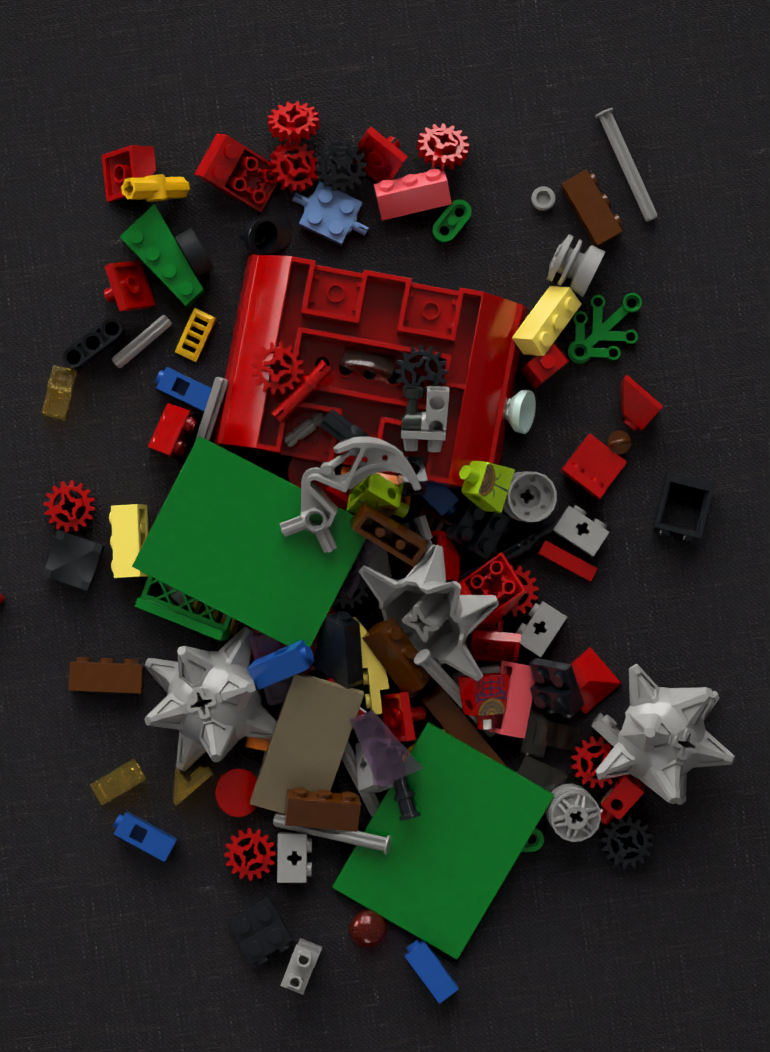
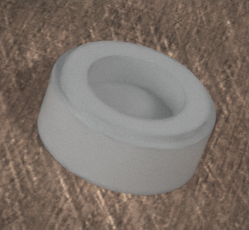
(543, 198)

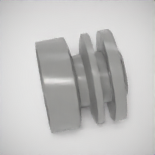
(575, 265)
(540, 501)
(568, 800)

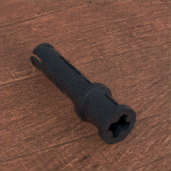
(405, 799)

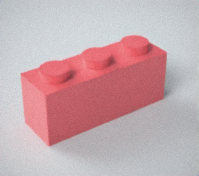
(412, 193)
(519, 701)

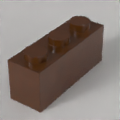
(592, 208)
(388, 534)
(396, 655)
(106, 675)
(322, 809)

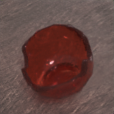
(367, 928)

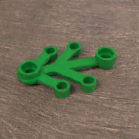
(601, 331)

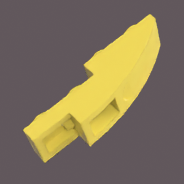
(374, 675)

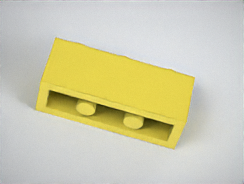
(546, 320)
(128, 535)

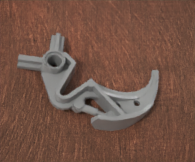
(316, 501)

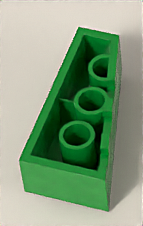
(161, 254)

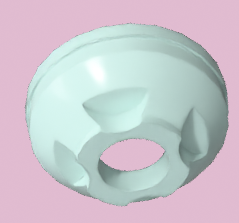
(521, 411)

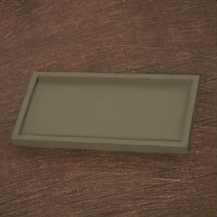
(306, 740)

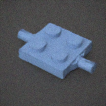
(330, 213)

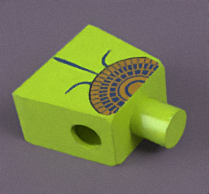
(486, 484)
(379, 494)

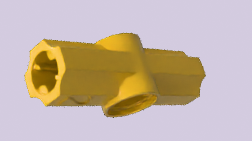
(155, 188)

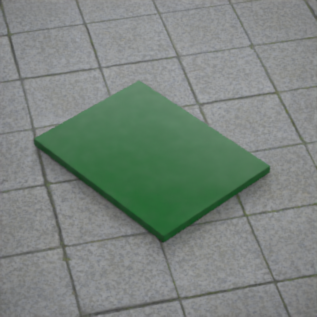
(227, 548)
(454, 854)

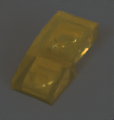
(59, 392)
(118, 782)

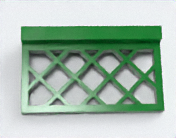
(180, 615)

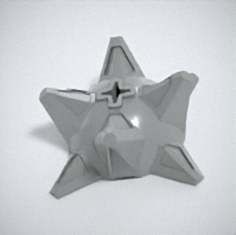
(432, 610)
(204, 676)
(664, 737)

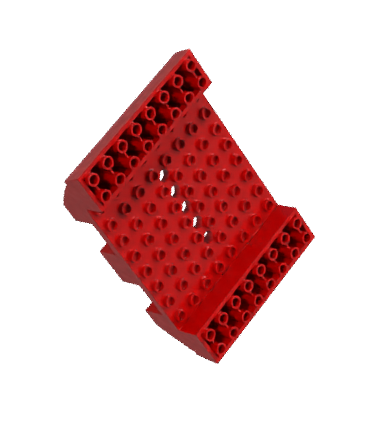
(330, 308)

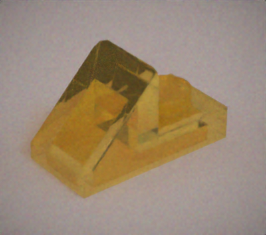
(184, 787)

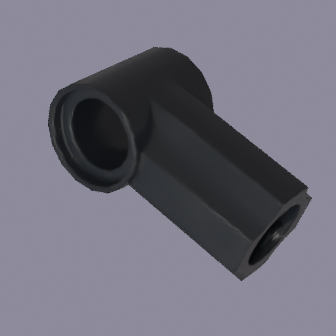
(340, 428)

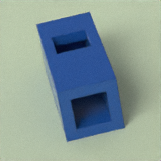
(183, 388)
(440, 499)
(281, 664)
(144, 835)
(430, 970)

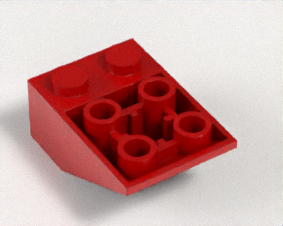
(237, 172)
(172, 431)
(495, 579)

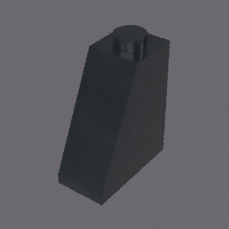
(340, 650)

